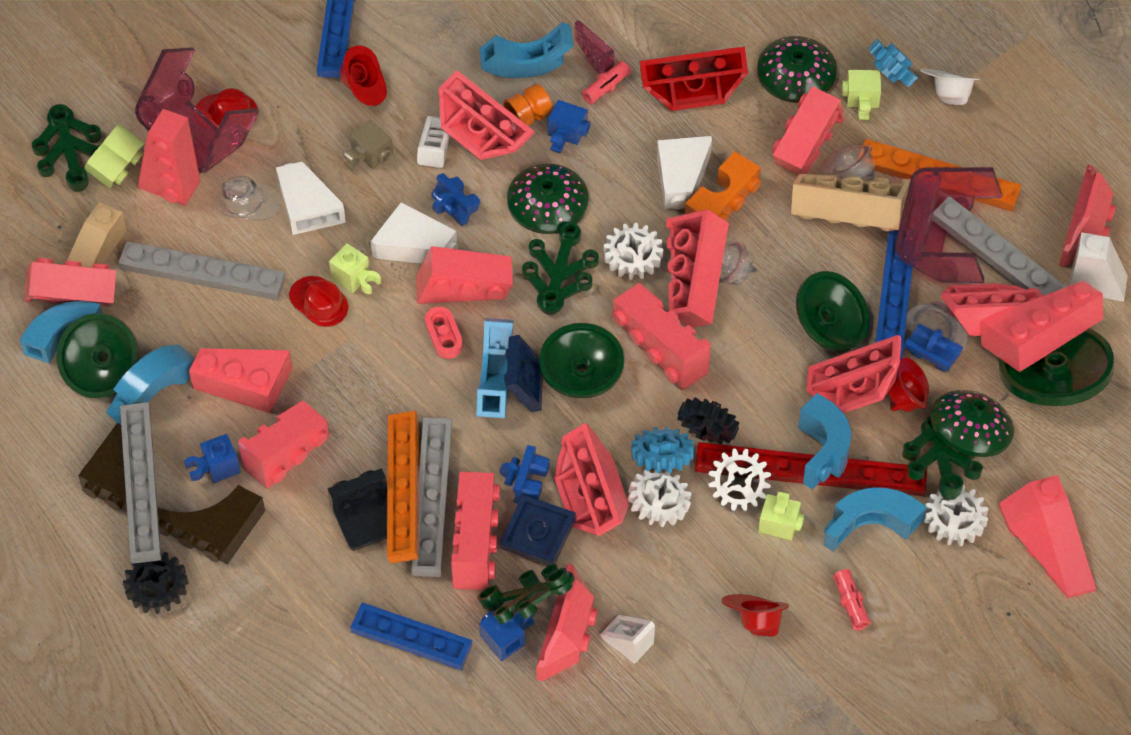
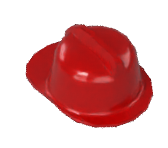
(363, 75)
(230, 99)
(319, 300)
(910, 387)
(756, 613)

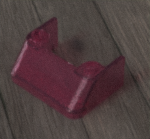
(172, 90)
(922, 239)

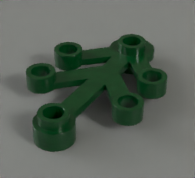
(67, 143)
(559, 271)
(950, 483)
(524, 599)

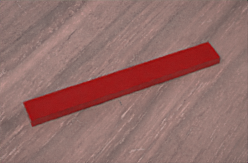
(791, 468)

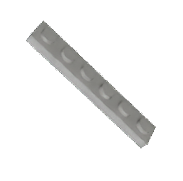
(994, 248)
(202, 270)
(140, 483)
(433, 495)

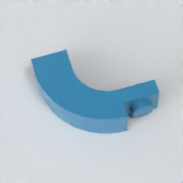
(526, 59)
(45, 331)
(150, 375)
(492, 391)
(831, 428)
(874, 506)

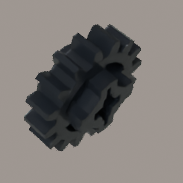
(708, 420)
(155, 595)

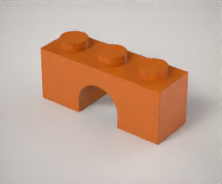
(739, 179)

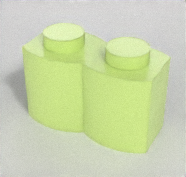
(115, 156)

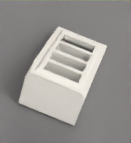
(433, 144)

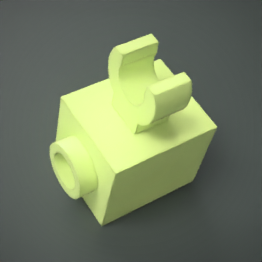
(862, 91)
(352, 270)
(780, 516)

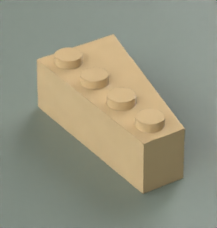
(850, 200)

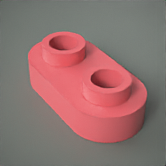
(445, 334)

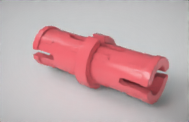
(617, 74)
(851, 599)

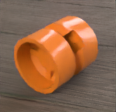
(531, 105)

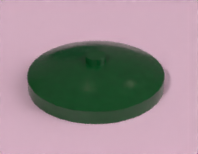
(1066, 374)

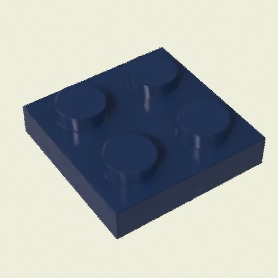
(524, 373)
(538, 530)

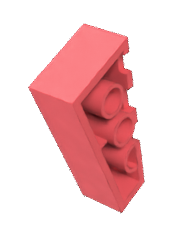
(662, 336)

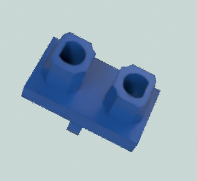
(450, 198)
(933, 347)
(531, 464)

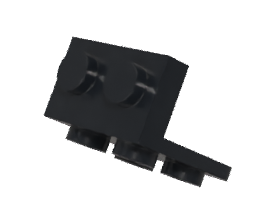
(361, 508)

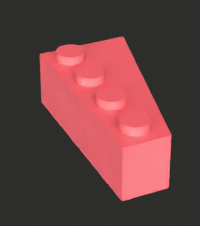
(169, 159)
(695, 265)
(1041, 325)
(473, 531)

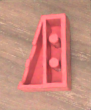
(807, 131)
(463, 276)
(242, 375)

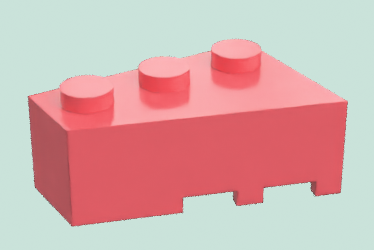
(69, 282)
(283, 444)

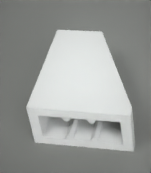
(682, 168)
(307, 199)
(410, 235)
(1099, 266)

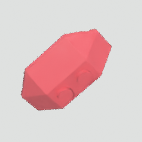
(479, 120)
(1090, 212)
(978, 301)
(857, 376)
(590, 482)
(567, 629)

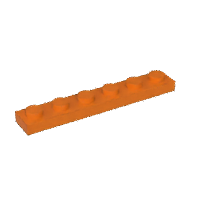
(904, 163)
(403, 487)

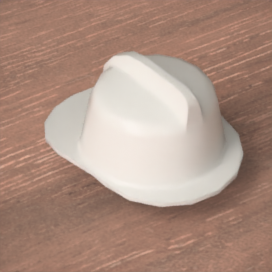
(951, 87)

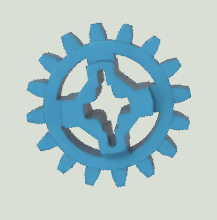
(893, 63)
(662, 449)

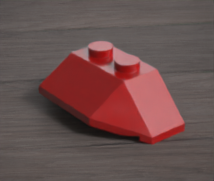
(694, 78)

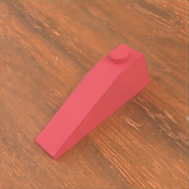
(1046, 526)

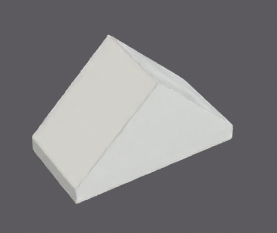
(630, 636)

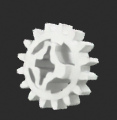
(633, 251)
(732, 468)
(673, 501)
(965, 526)

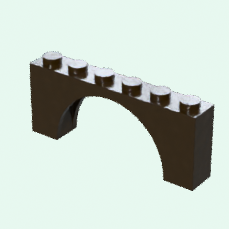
(213, 530)

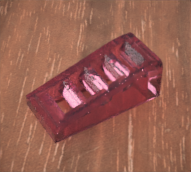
(595, 49)

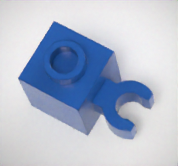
(567, 124)
(217, 459)
(506, 637)

